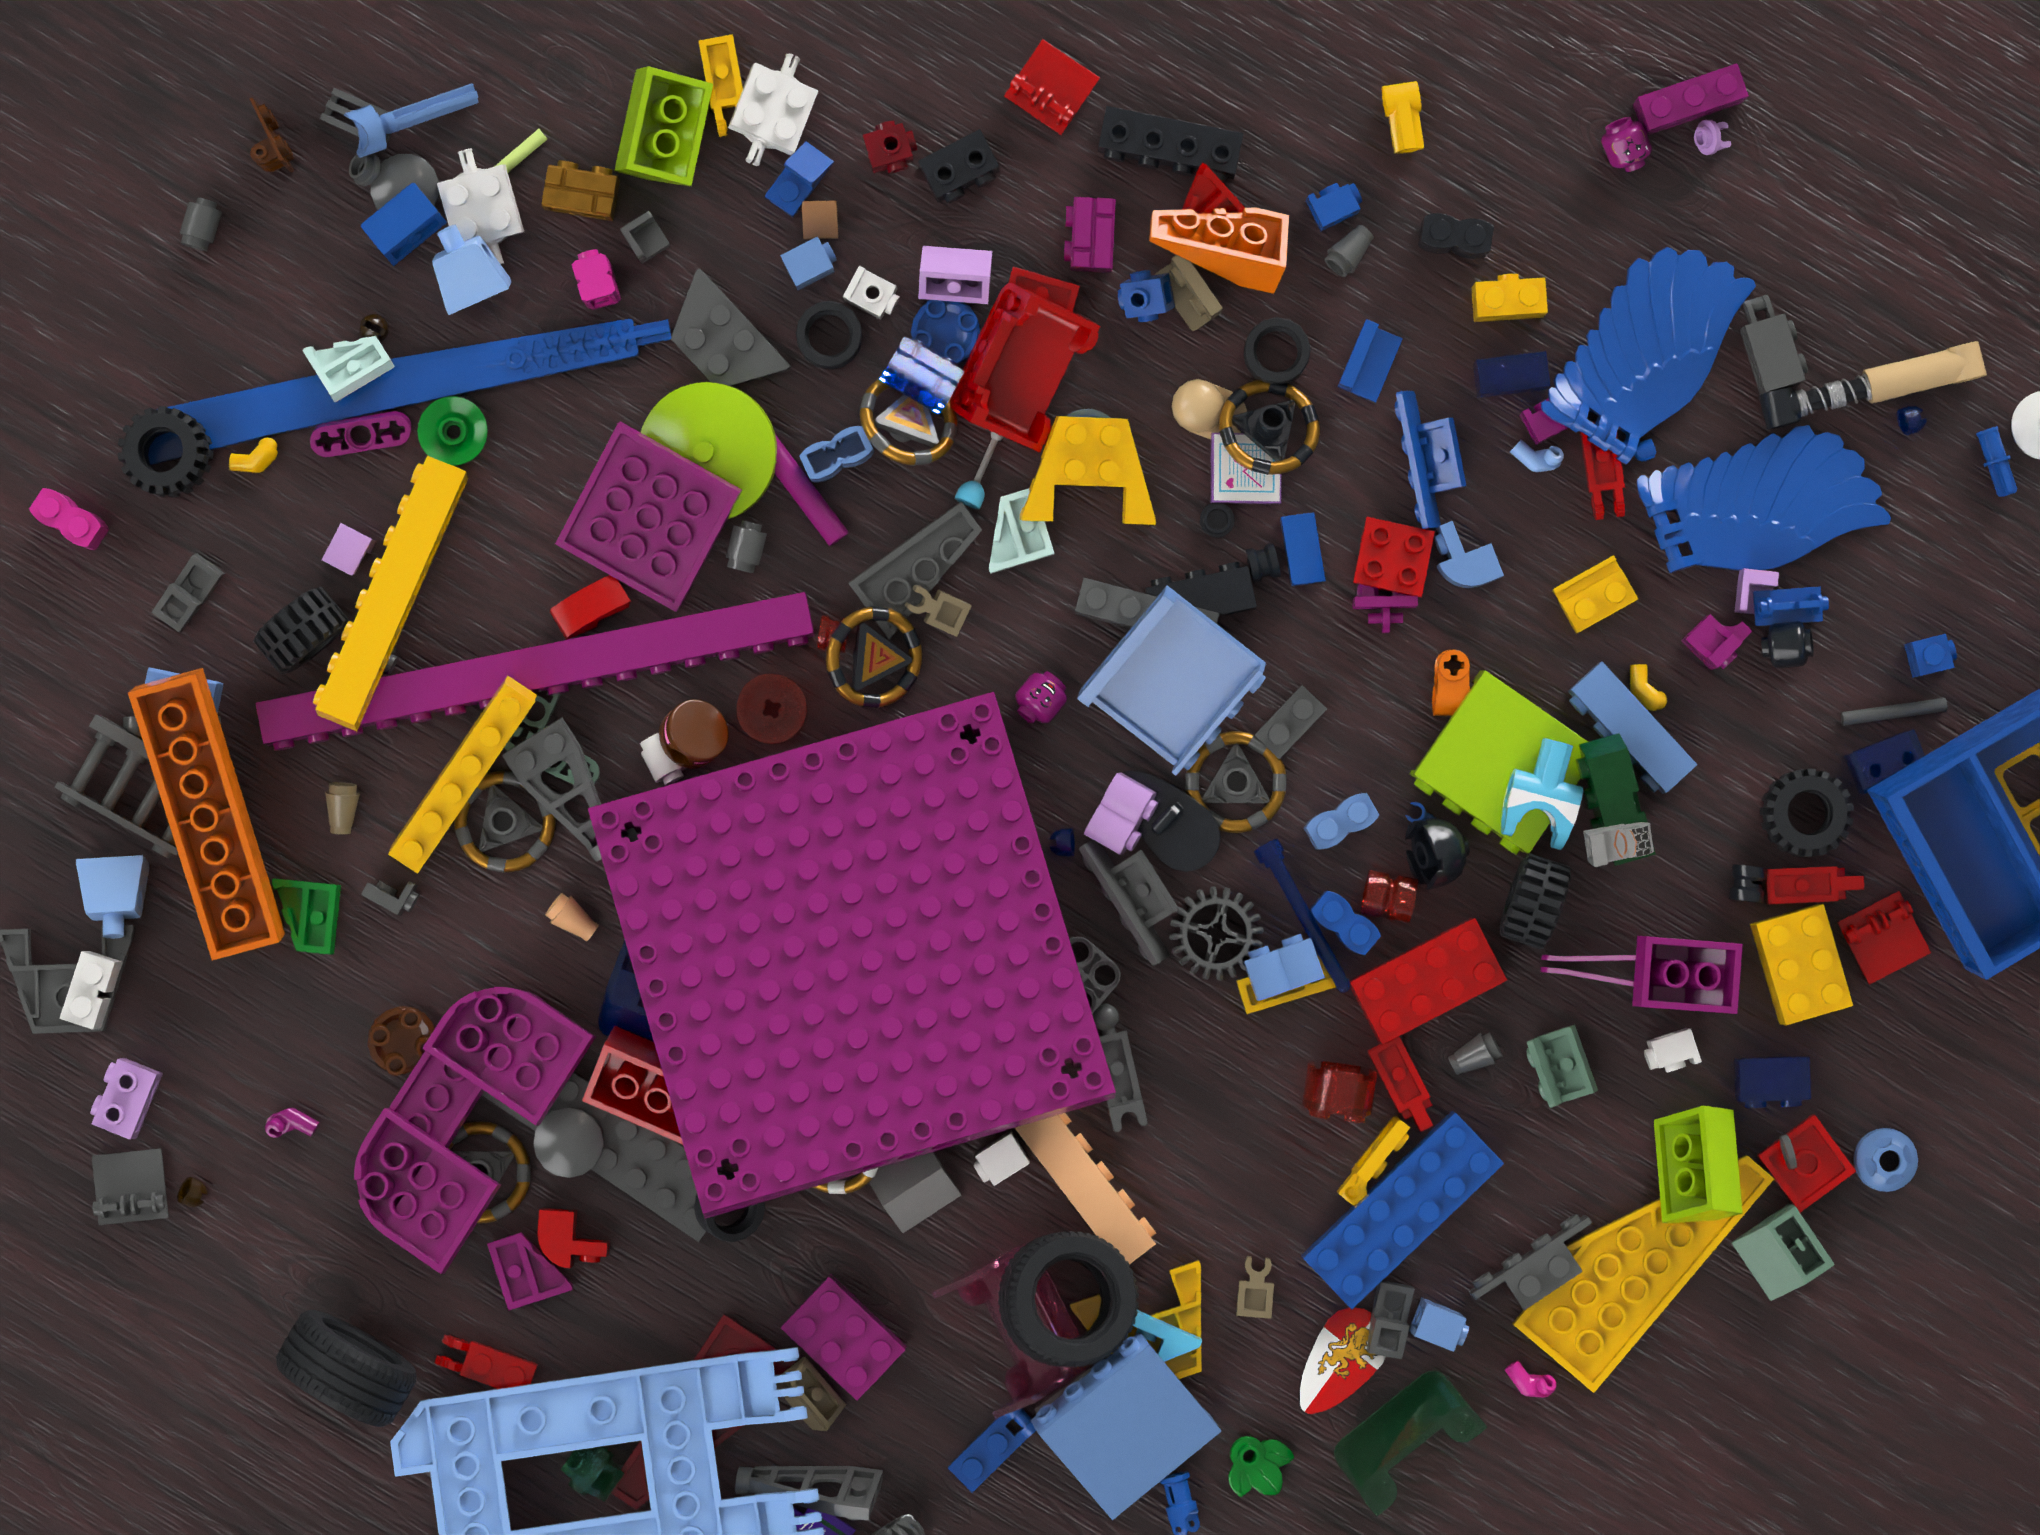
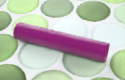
(808, 497)

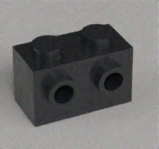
(959, 167)

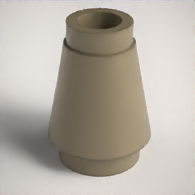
(341, 806)

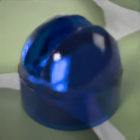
(1910, 420)
(1065, 842)

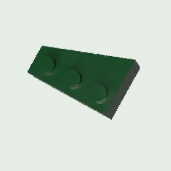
(1610, 784)

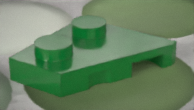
(311, 913)

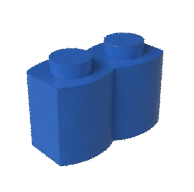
(1352, 929)

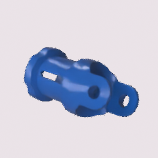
(1180, 1507)

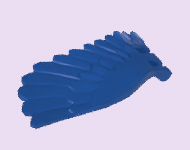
(1648, 349)
(1762, 502)

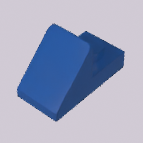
(799, 178)

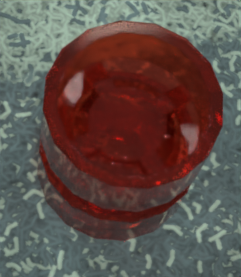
(1389, 896)

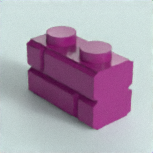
(1092, 234)

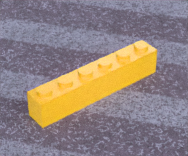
(462, 774)

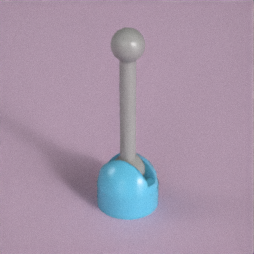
(972, 492)

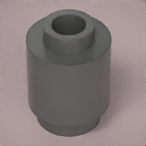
(200, 224)
(746, 546)

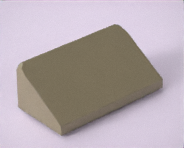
(819, 1398)

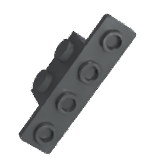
(1135, 894)
(1540, 1269)

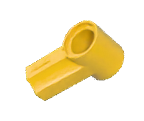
(1402, 107)

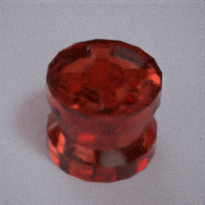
(826, 629)

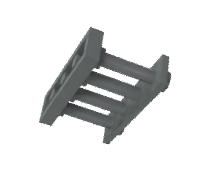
(107, 735)

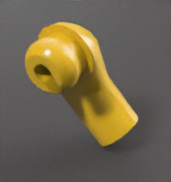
(257, 460)
(1643, 691)

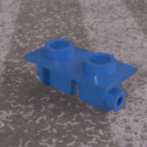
(1789, 605)

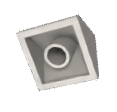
(913, 1189)

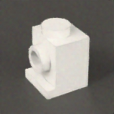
(857, 291)
(1672, 1050)

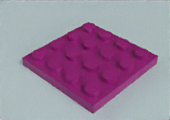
(648, 516)

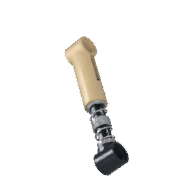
(1876, 384)

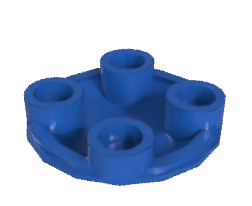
(946, 329)

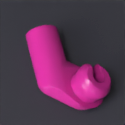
(1530, 1384)

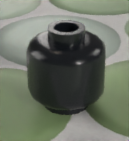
(1788, 644)

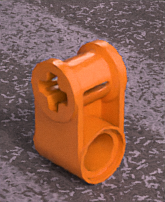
(1447, 688)

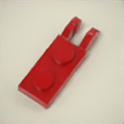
(1603, 474)
(488, 1364)

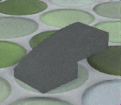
(188, 592)
(1389, 1319)

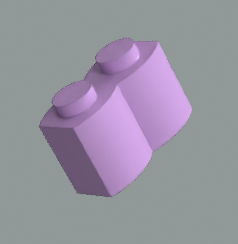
(1121, 814)

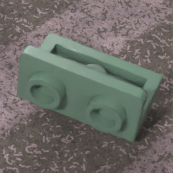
(1561, 1066)

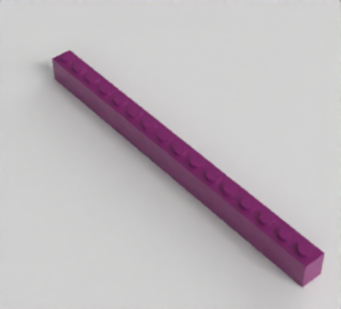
(552, 668)

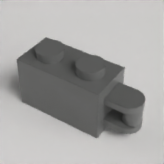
(1772, 347)

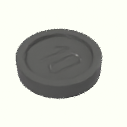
(1788, 1152)

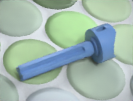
(373, 128)

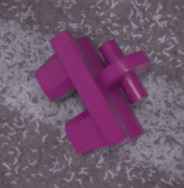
(1368, 598)

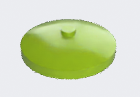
(719, 432)

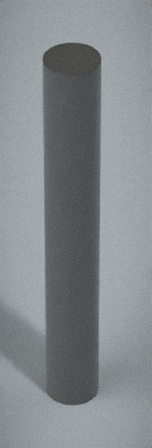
(1894, 711)

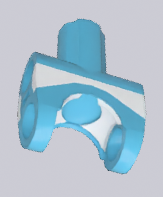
(1544, 791)

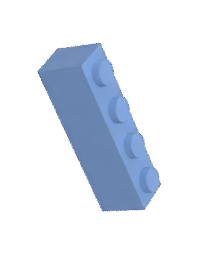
(1620, 712)

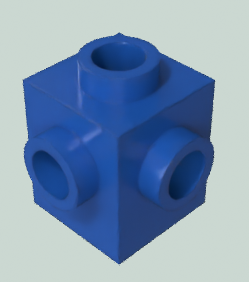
(1146, 295)

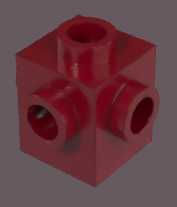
(885, 159)

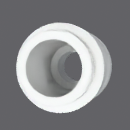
(659, 763)

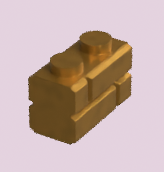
(580, 191)

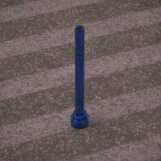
(1272, 857)

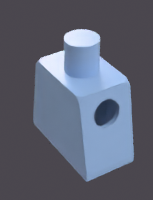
(467, 270)
(113, 890)

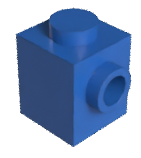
(1930, 655)

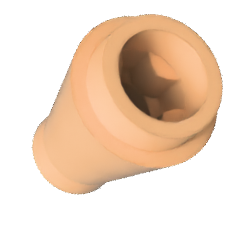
(571, 917)

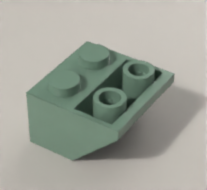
(1782, 1252)

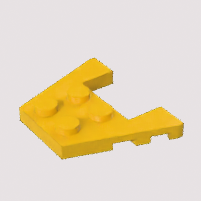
(1090, 454)
(1185, 1316)

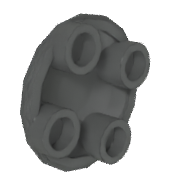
(401, 171)
(568, 1142)

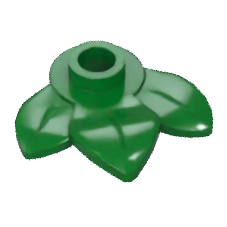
(1261, 1469)

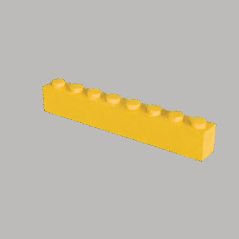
(391, 593)

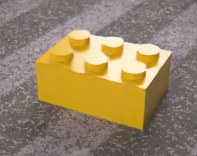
(1801, 964)

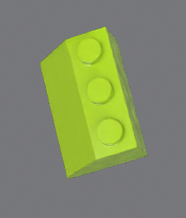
(663, 126)
(1698, 1165)

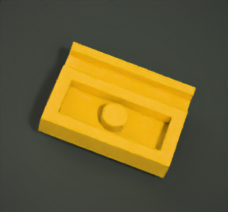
(1595, 594)

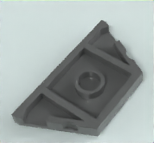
(722, 338)

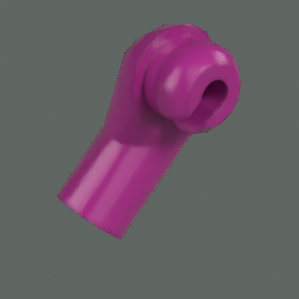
(289, 1120)

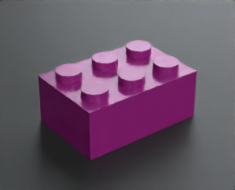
(843, 1337)

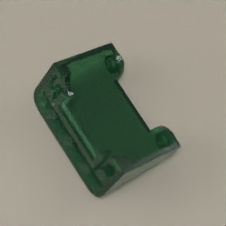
(1398, 1430)

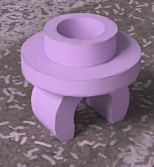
(1708, 137)

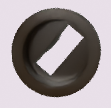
(378, 321)
(191, 1192)

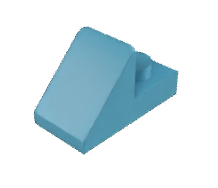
(1174, 1340)

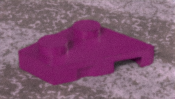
(525, 1271)

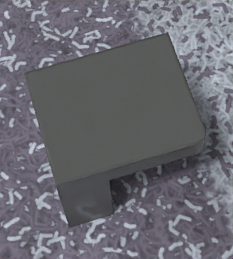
(645, 237)

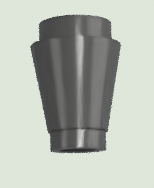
(1348, 251)
(1476, 1054)

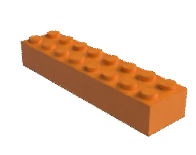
(207, 814)

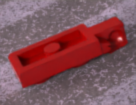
(1809, 884)
(1402, 1081)

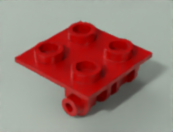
(1051, 87)
(1393, 557)
(1884, 937)

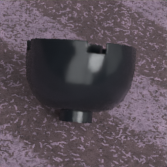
(1437, 852)

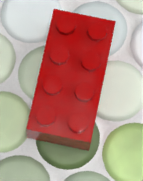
(1427, 980)
(632, 1084)

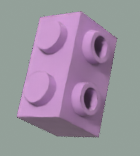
(955, 274)
(125, 1098)

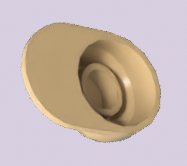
(1199, 406)

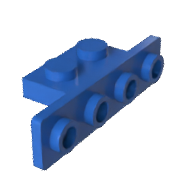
(1432, 457)

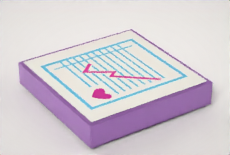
(1237, 484)

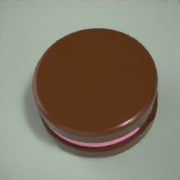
(693, 734)

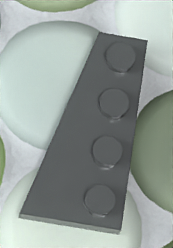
(916, 562)

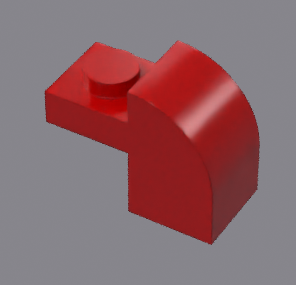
(559, 1239)

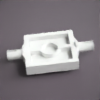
(773, 109)
(481, 203)

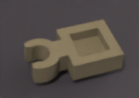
(942, 611)
(1255, 1295)

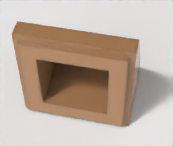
(820, 219)

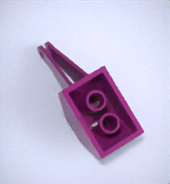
(1674, 973)

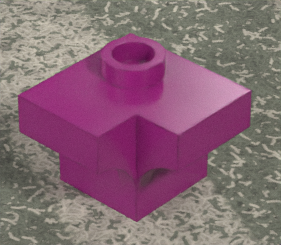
(1715, 642)

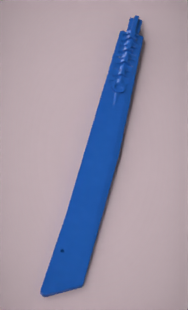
(412, 381)

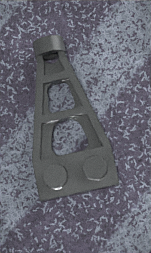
(540, 752)
(854, 1500)

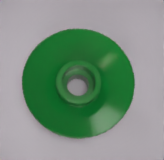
(443, 415)

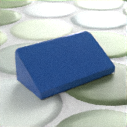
(1302, 549)

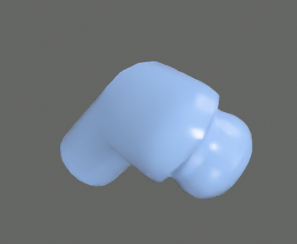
(1538, 460)

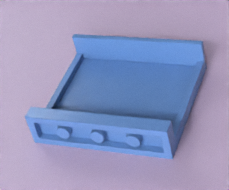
(1174, 679)
(1125, 1425)

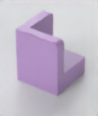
(348, 549)
(1749, 581)

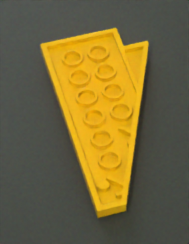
(1626, 1283)

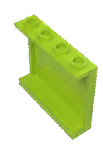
(1479, 750)

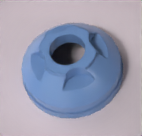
(1868, 1154)

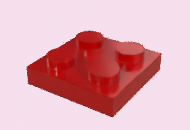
(1818, 1159)

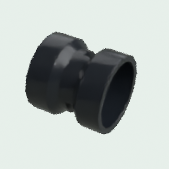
(1748, 883)

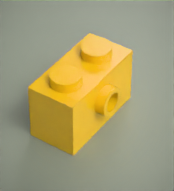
(1509, 298)

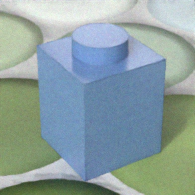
(809, 262)

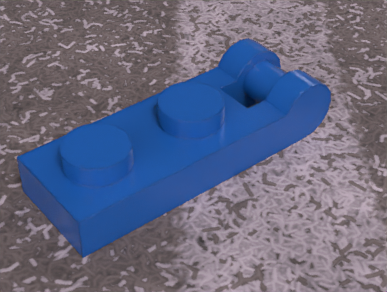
(991, 1449)

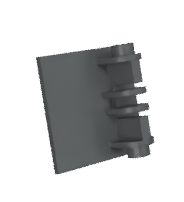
(129, 1187)

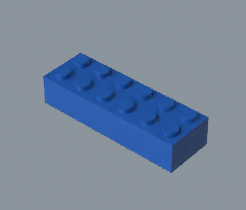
(1402, 1209)

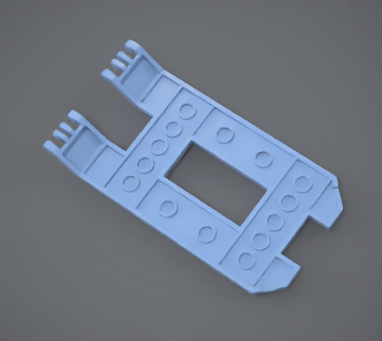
(661, 1405)

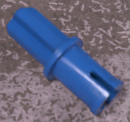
(1997, 461)

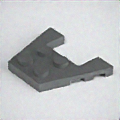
(45, 987)

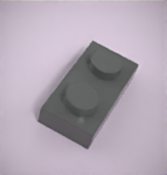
(1290, 722)

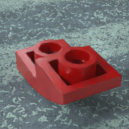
(589, 605)

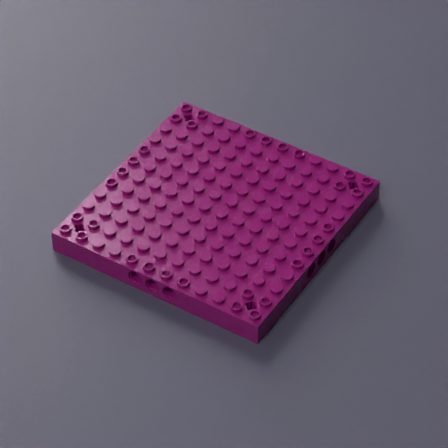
(850, 954)

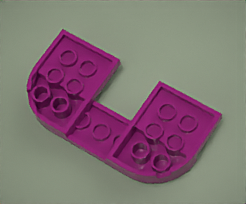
(485, 1042)

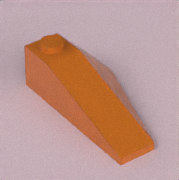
(1237, 246)

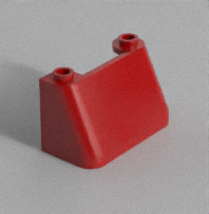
(1020, 365)

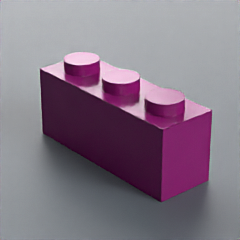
(1691, 99)

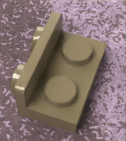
(1191, 294)

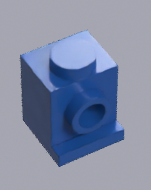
(1334, 205)

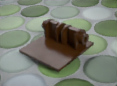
(274, 151)

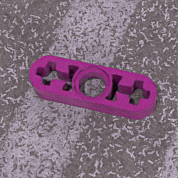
(333, 430)

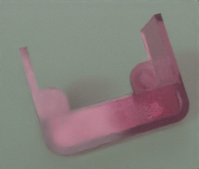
(1028, 1378)

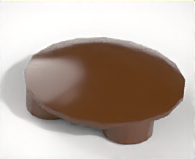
(398, 1039)

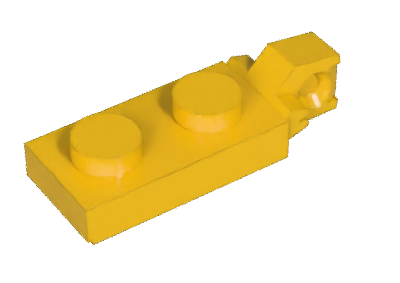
(1373, 1160)

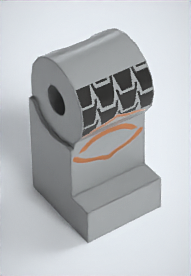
(1618, 842)

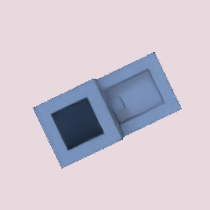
(1463, 568)

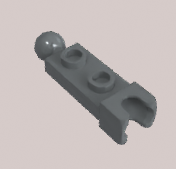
(1121, 1067)

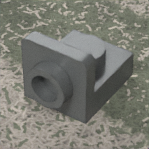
(385, 896)

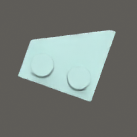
(349, 365)
(1017, 540)

